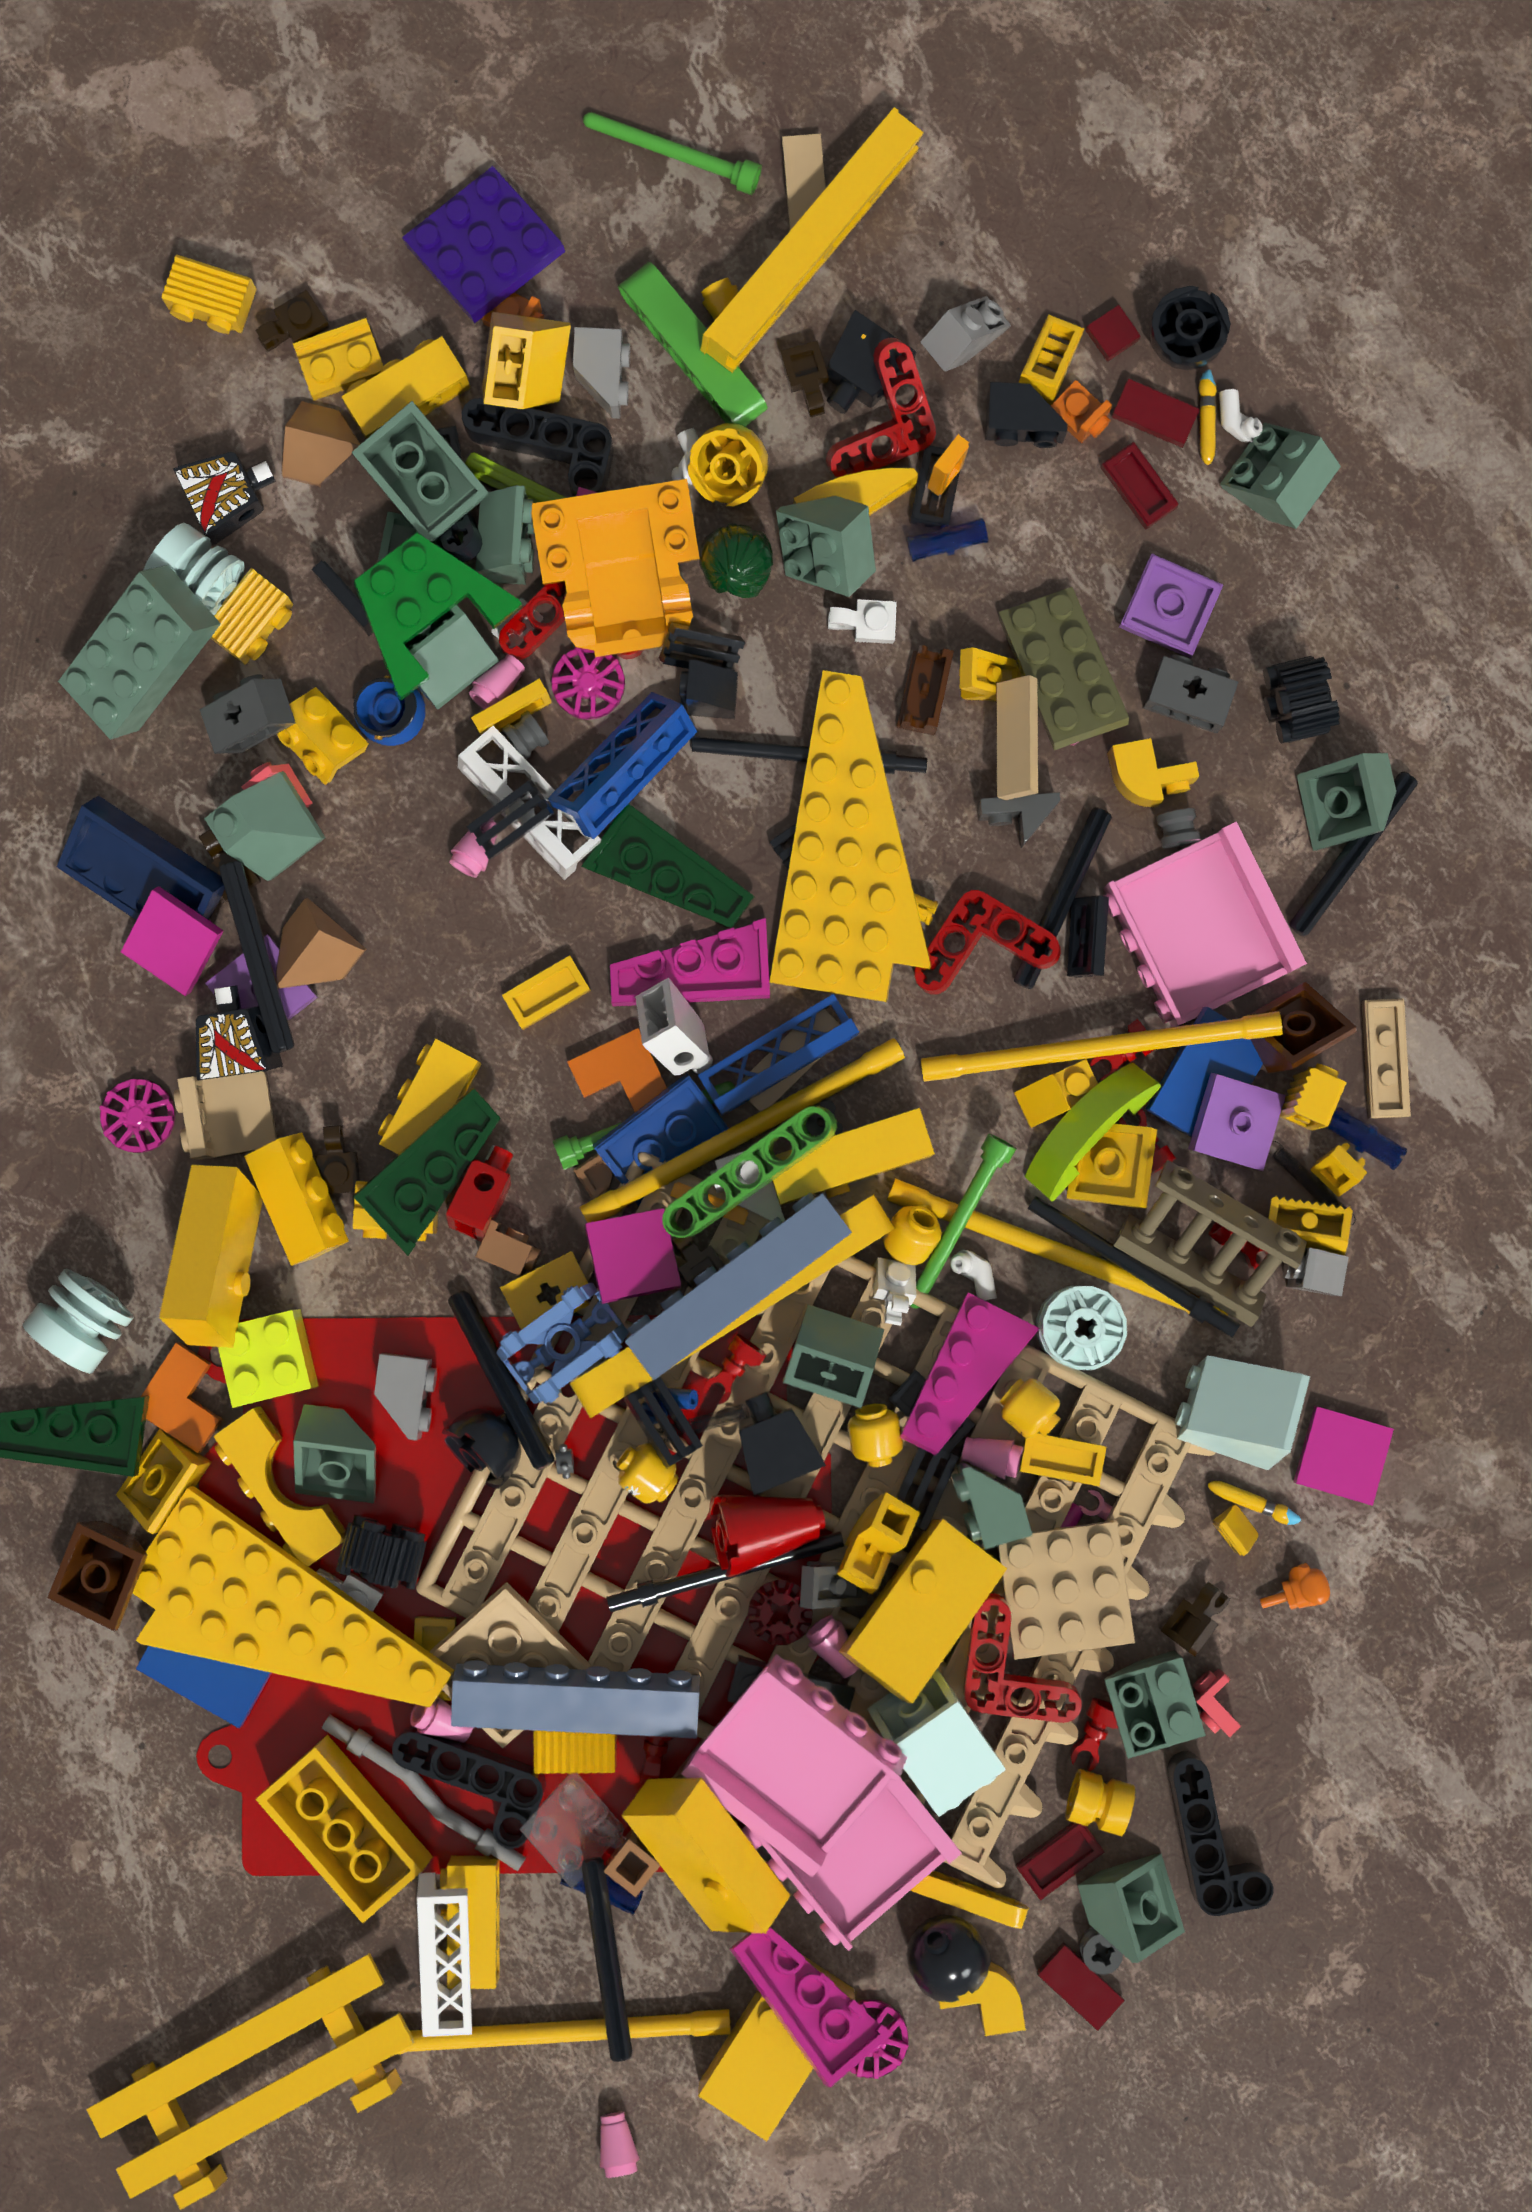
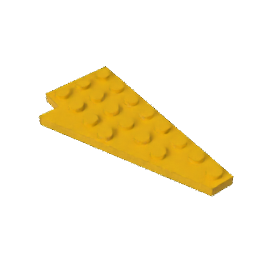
(848, 879)
(252, 1604)

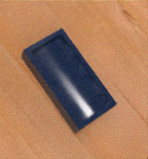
(128, 860)

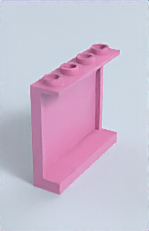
(1203, 926)
(794, 1764)
(870, 1865)

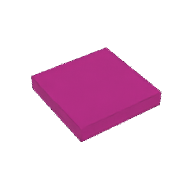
(171, 941)
(632, 1256)
(1343, 1455)

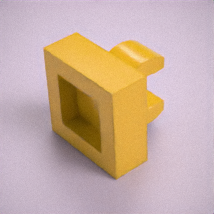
(1339, 1170)

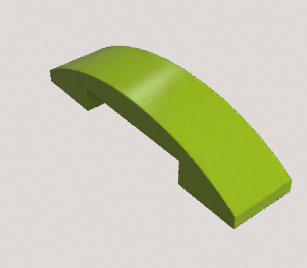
(1085, 1125)

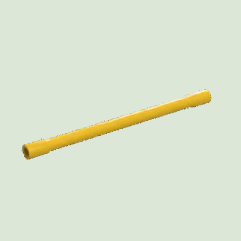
(1246, 1027)
(868, 1064)
(910, 1195)
(695, 2023)

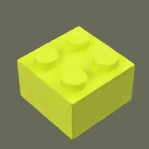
(268, 1359)

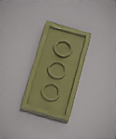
(1073, 680)

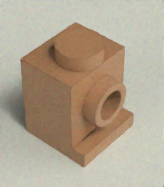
(508, 1249)

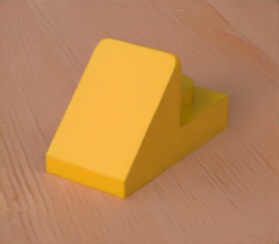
(982, 671)
(1055, 1093)

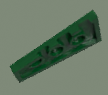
(660, 865)
(419, 1179)
(78, 1436)

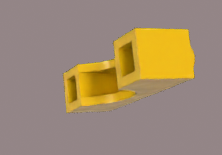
(250, 1447)

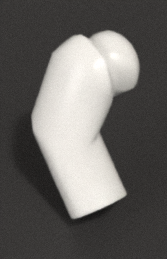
(1235, 422)
(686, 440)
(976, 1269)

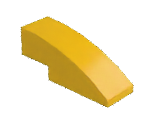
(867, 487)

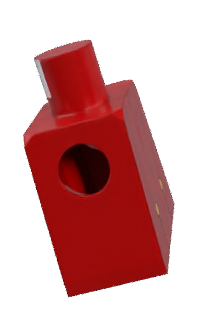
(474, 1209)

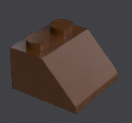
(98, 1573)

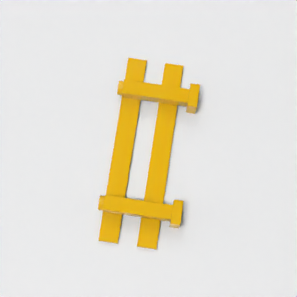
(185, 2147)

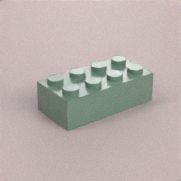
(139, 651)

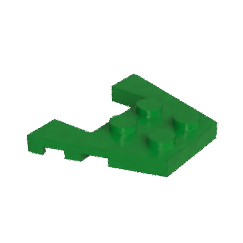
(413, 591)

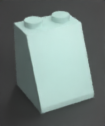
(1242, 1410)
(941, 1743)

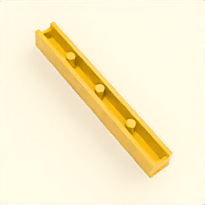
(811, 241)

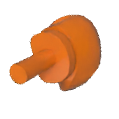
(1303, 1589)

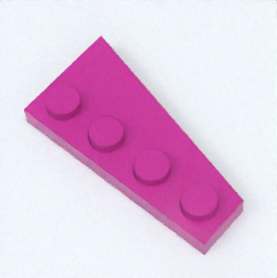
(704, 970)
(969, 1363)
(817, 2015)

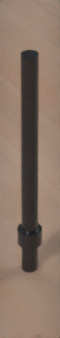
(796, 753)
(1200, 1308)
(648, 1592)

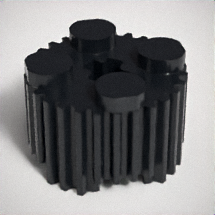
(1300, 698)
(382, 1553)

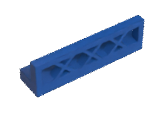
(629, 767)
(784, 1068)

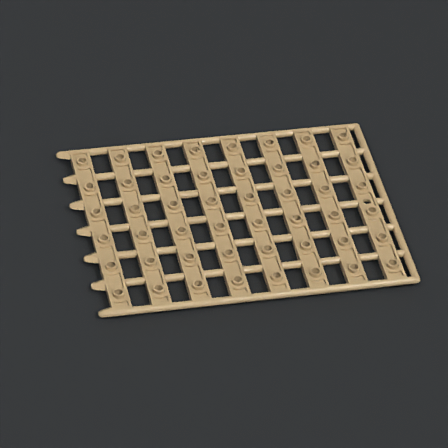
(1138, 1505)

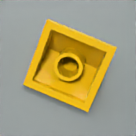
(163, 1477)

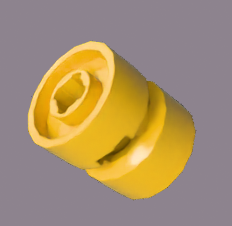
(1101, 1802)

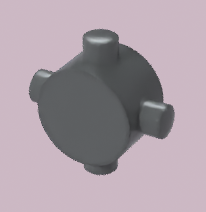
(564, 1461)

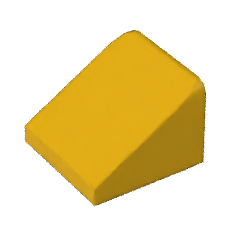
(1236, 1530)

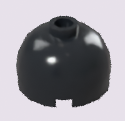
(1189, 328)
(483, 1441)
(947, 1957)

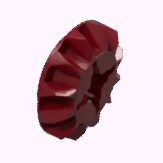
(760, 1612)

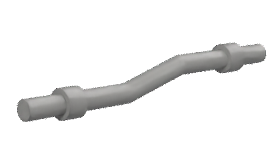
(361, 1744)

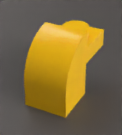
(1137, 775)
(874, 1539)
(998, 2003)

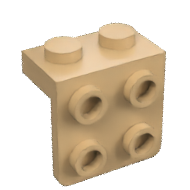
(225, 1115)

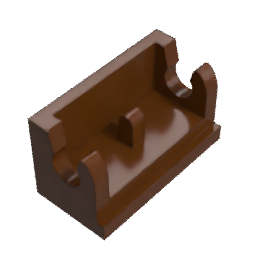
(925, 690)

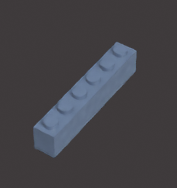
(737, 1286)
(575, 1699)

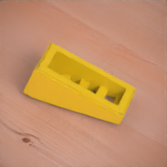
(1041, 379)

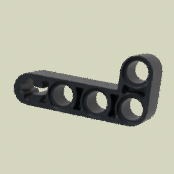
(535, 441)
(467, 1777)
(1208, 1831)

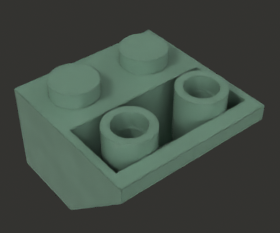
(1281, 474)
(505, 532)
(827, 543)
(451, 656)
(834, 1356)
(994, 1508)
(1154, 1704)

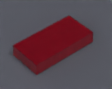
(1155, 413)
(1139, 485)
(1059, 1859)
(1080, 1986)

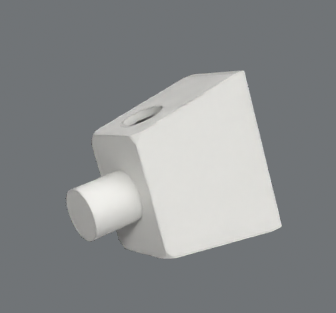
(672, 1029)

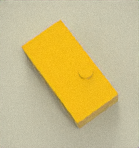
(855, 1157)
(211, 1256)
(922, 1610)
(345, 1829)
(706, 1855)
(758, 2067)

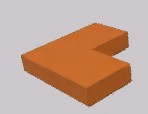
(619, 1061)
(171, 1401)

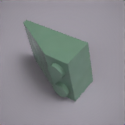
(420, 472)

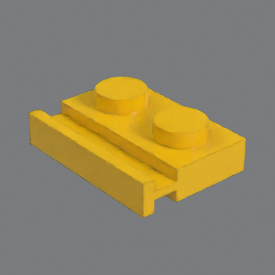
(338, 358)

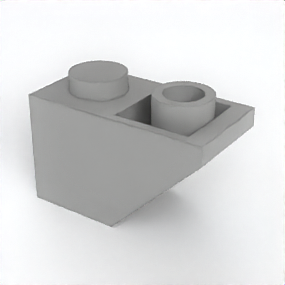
(965, 332)
(599, 364)
(1318, 1272)
(403, 1391)

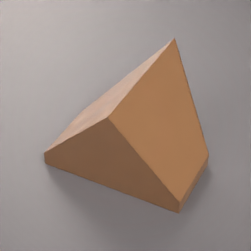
(315, 443)
(314, 949)

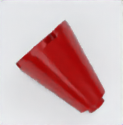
(761, 1528)

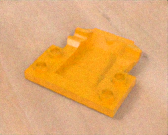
(619, 563)

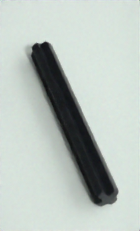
(1346, 864)
(1066, 889)
(256, 957)
(501, 1380)
(607, 1959)

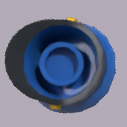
(384, 716)

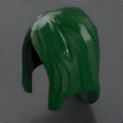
(736, 560)

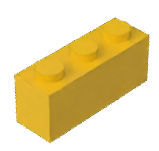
(425, 377)
(438, 1085)
(296, 1198)
(482, 1879)

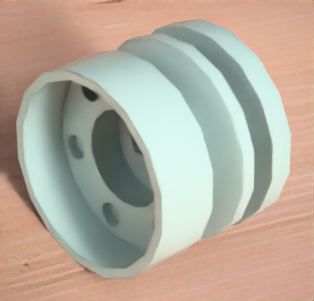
(206, 571)
(77, 1322)
(1058, 1322)

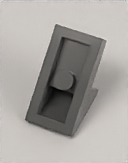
(1029, 810)
(826, 1589)

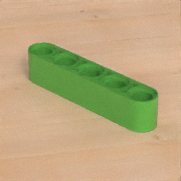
(681, 336)
(730, 1176)

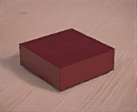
(1113, 333)

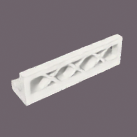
(496, 789)
(431, 1955)

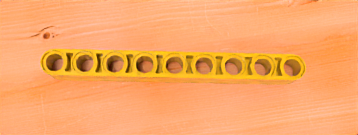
(625, 1373)

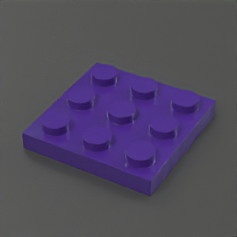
(483, 244)

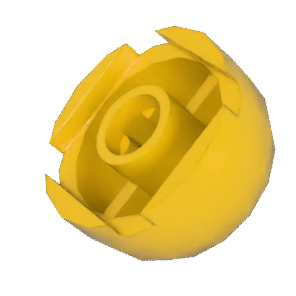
(728, 464)

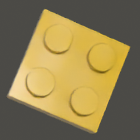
(1117, 1168)

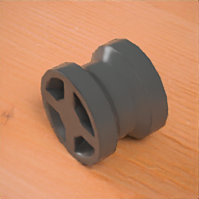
(525, 735)
(1178, 828)
(1094, 1943)

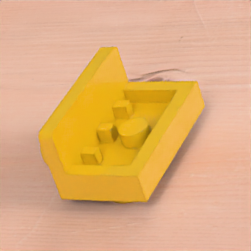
(321, 736)

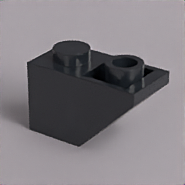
(1021, 415)
(709, 690)

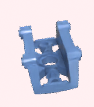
(566, 1365)

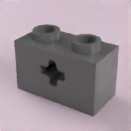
(1170, 697)
(247, 714)

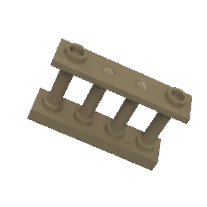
(1191, 1270)

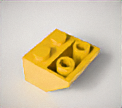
(524, 361)

